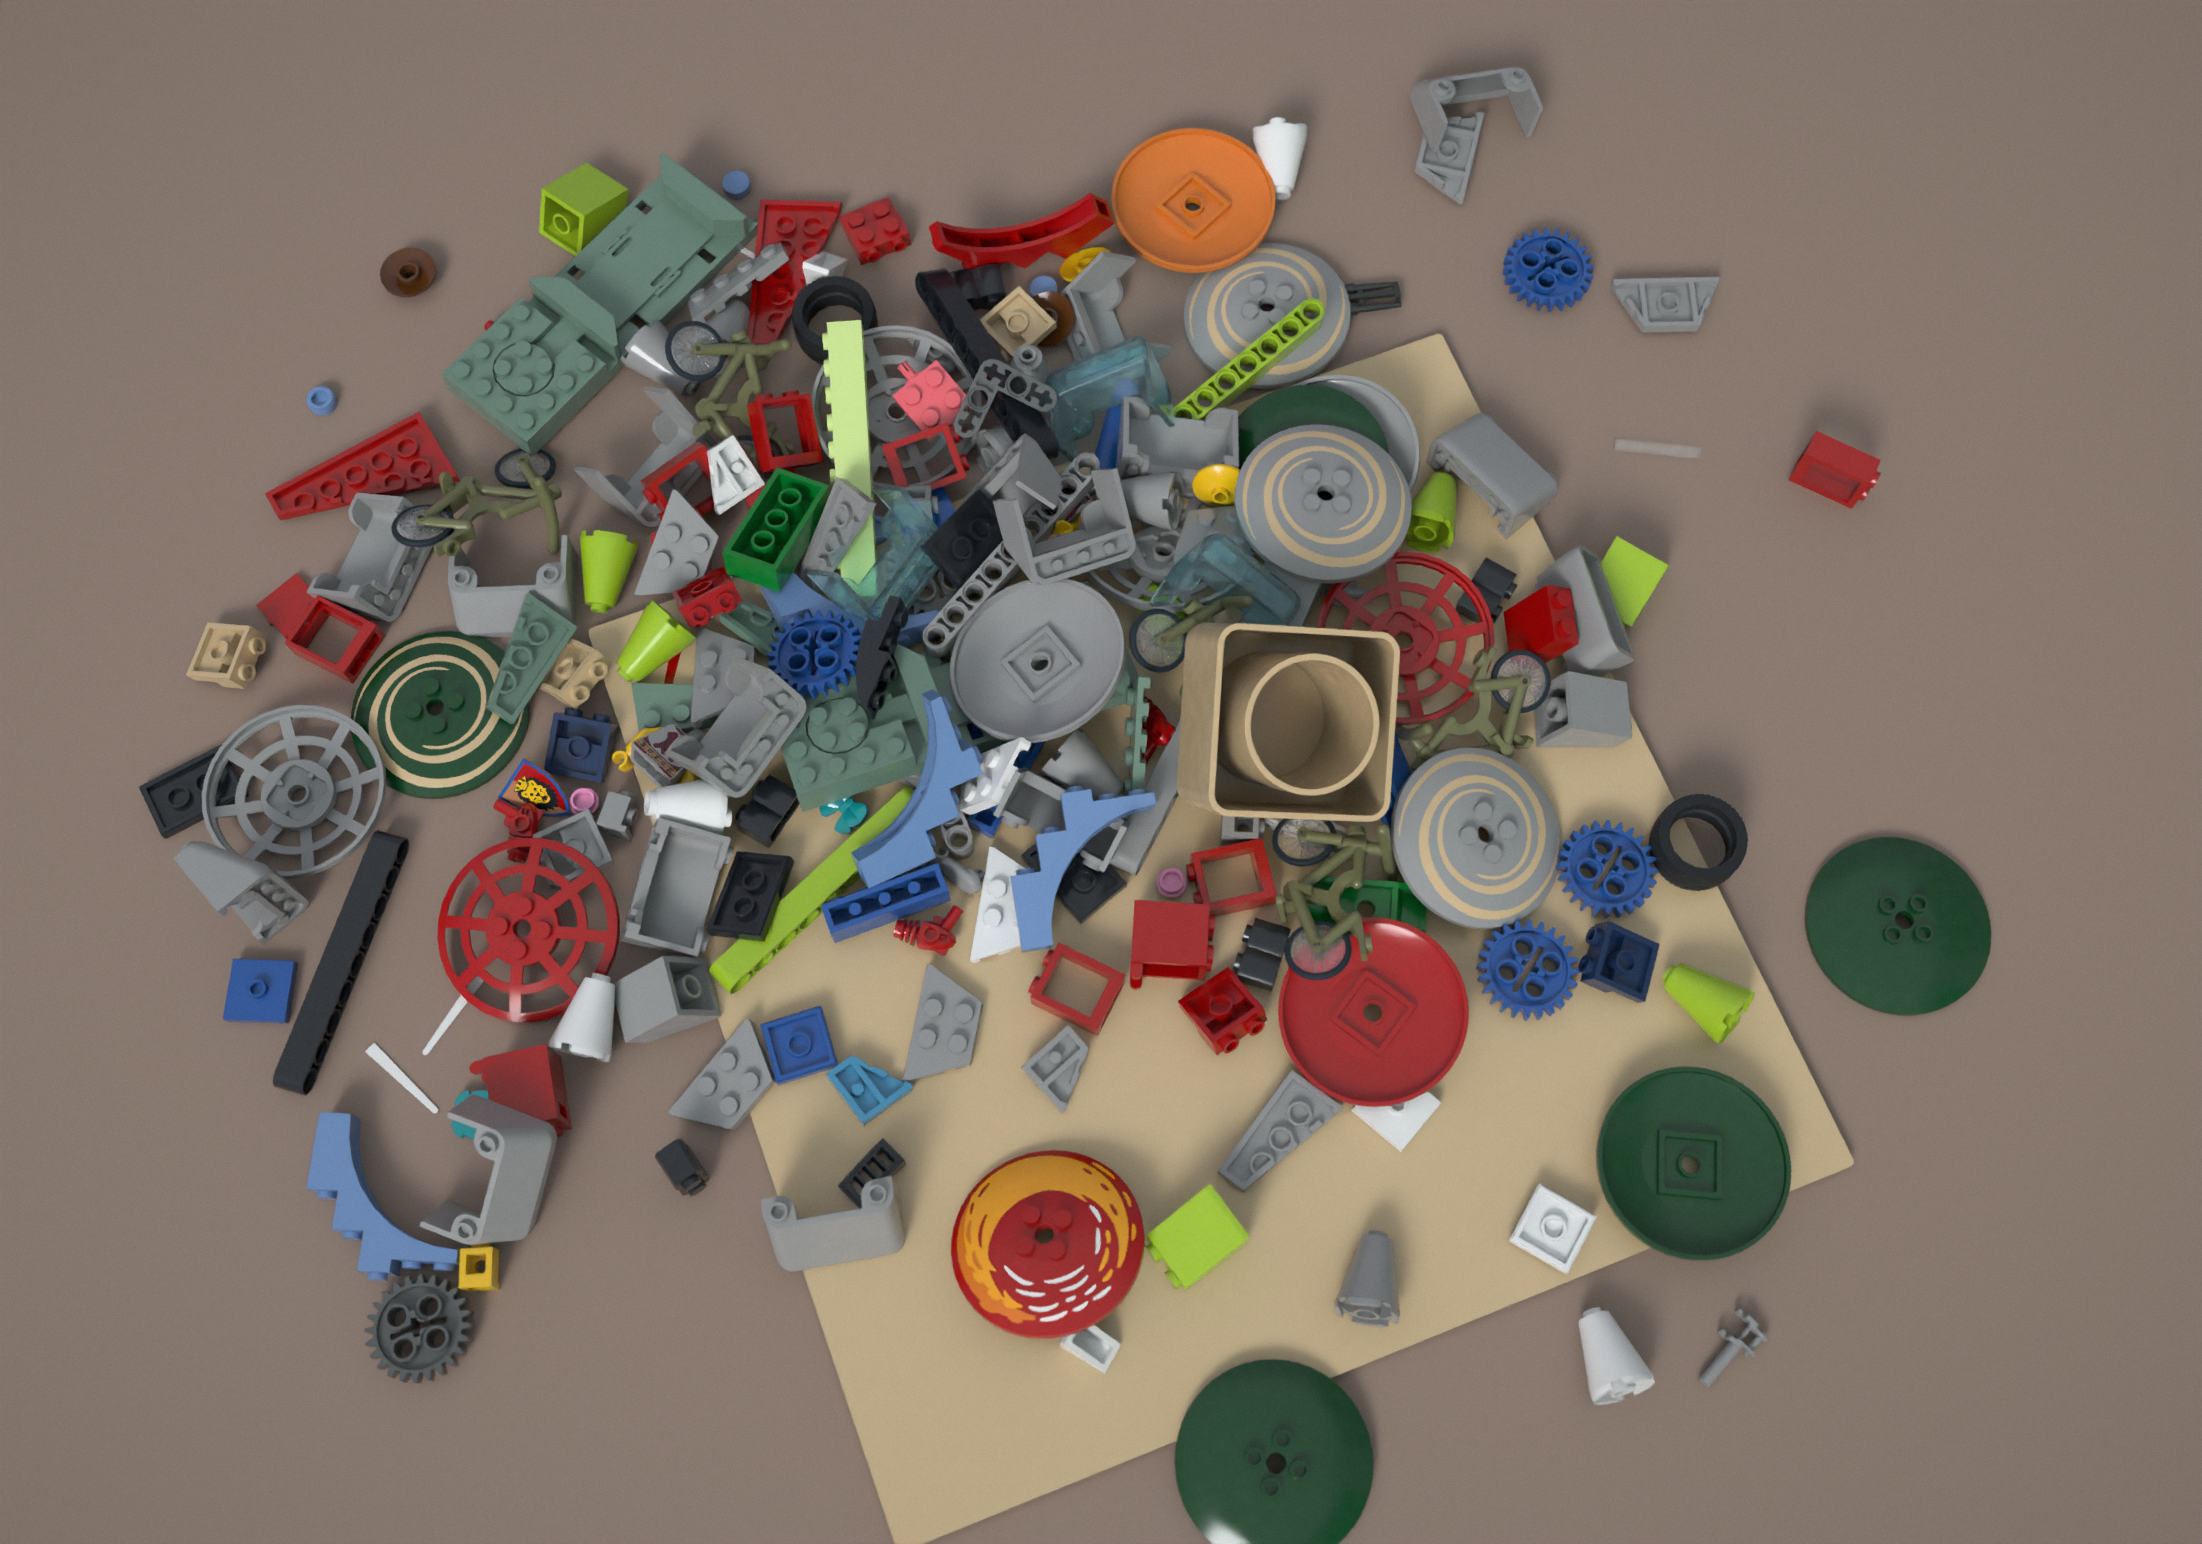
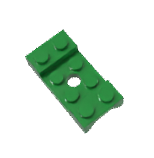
(1387, 898)

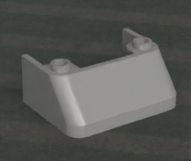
(1431, 94)
(1093, 298)
(674, 430)
(1022, 475)
(1102, 541)
(494, 609)
(1036, 803)
(521, 1158)

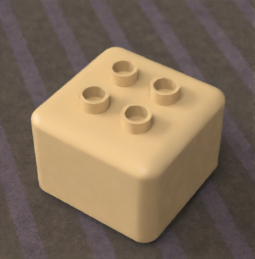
(1288, 721)

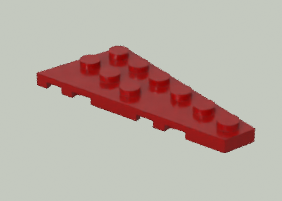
(803, 232)
(388, 463)

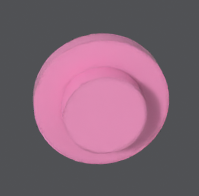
(584, 799)
(1171, 882)

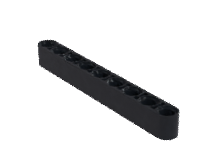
(974, 347)
(341, 963)

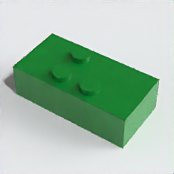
(776, 530)

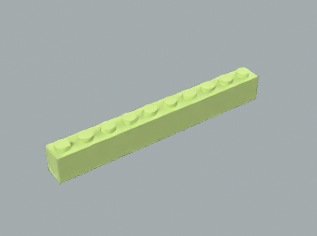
(850, 432)

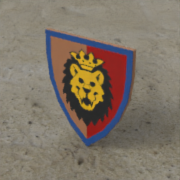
(536, 786)

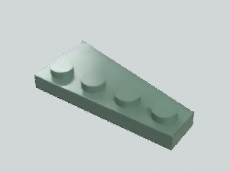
(752, 625)
(531, 652)
(665, 705)
(1137, 734)

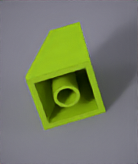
(580, 207)
(1631, 578)
(1196, 1239)

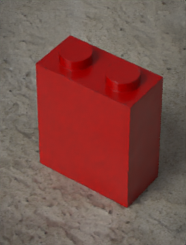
(1542, 623)

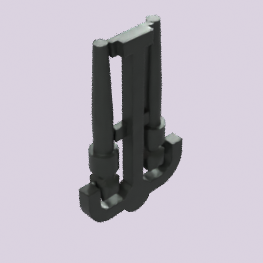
(1360, 296)

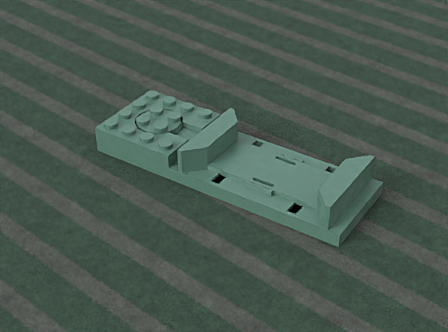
(570, 337)
(844, 752)

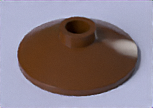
(402, 265)
(1061, 310)

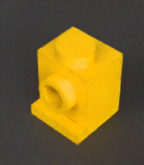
(469, 1276)

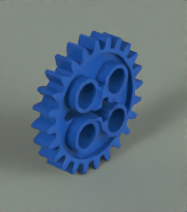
(1547, 269)
(797, 649)
(1631, 884)
(1551, 985)

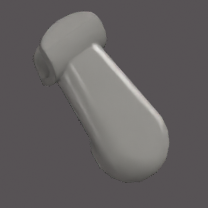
(962, 876)

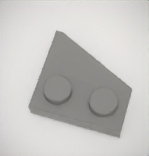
(1058, 1067)

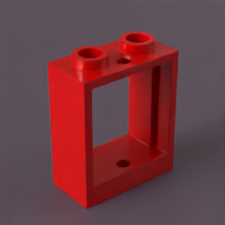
(806, 427)
(951, 439)
(1835, 470)
(651, 482)
(356, 654)
(1262, 871)
(1105, 1004)

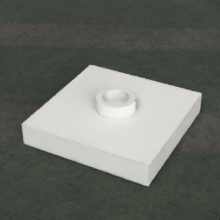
(1400, 1121)
(1552, 1228)

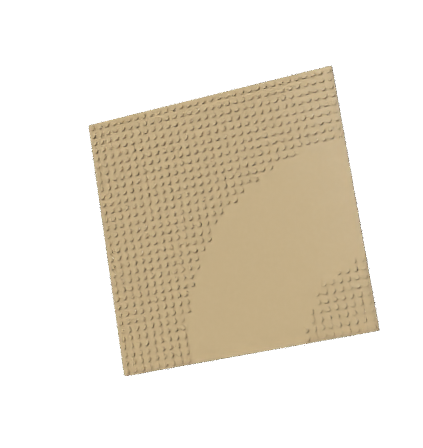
(989, 1419)

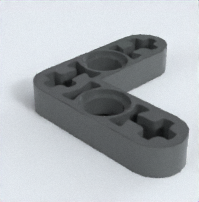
(991, 388)

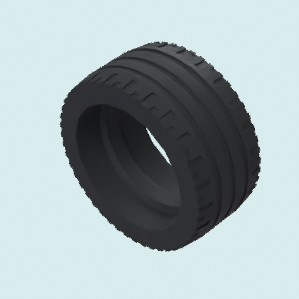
(820, 295)
(1722, 818)

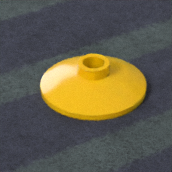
(1078, 262)
(1216, 484)

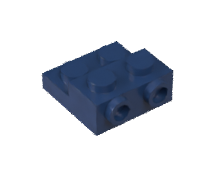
(580, 745)
(1618, 961)

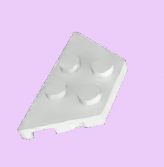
(997, 770)
(996, 920)

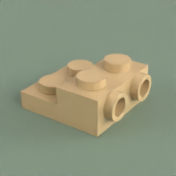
(1017, 323)
(227, 655)
(575, 673)

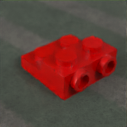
(875, 230)
(707, 597)
(1223, 1011)

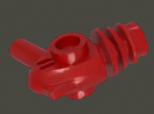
(1157, 728)
(522, 823)
(931, 935)

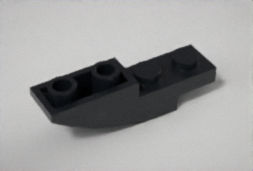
(874, 663)

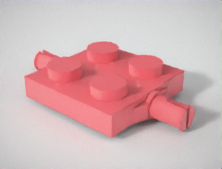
(930, 397)

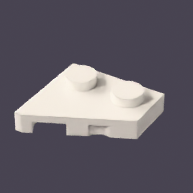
(731, 474)

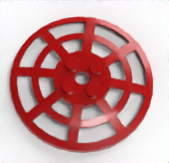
(1419, 628)
(544, 933)

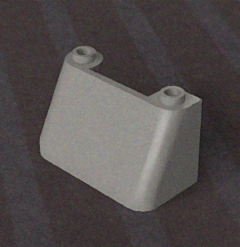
(1153, 447)
(1494, 470)
(377, 568)
(745, 732)
(251, 888)
(675, 888)
(838, 1236)

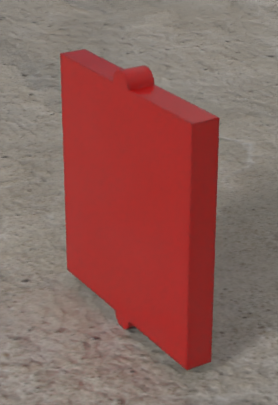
(286, 604)

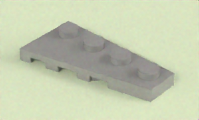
(737, 282)
(837, 528)
(1282, 1125)

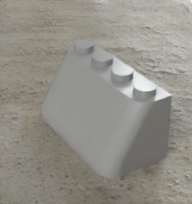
(1600, 631)

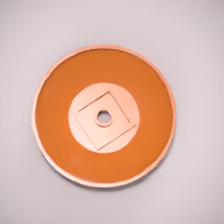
(1186, 169)

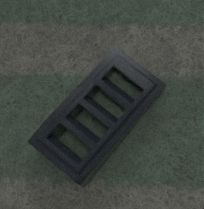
(872, 1156)

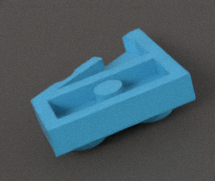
(866, 1088)

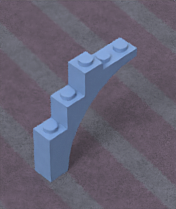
(798, 599)
(934, 801)
(1082, 819)
(339, 1174)

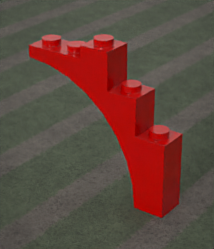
(1026, 242)

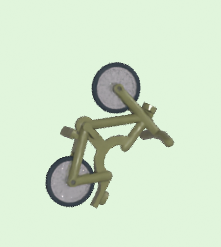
(698, 354)
(523, 480)
(1160, 636)
(1518, 684)
(1319, 947)

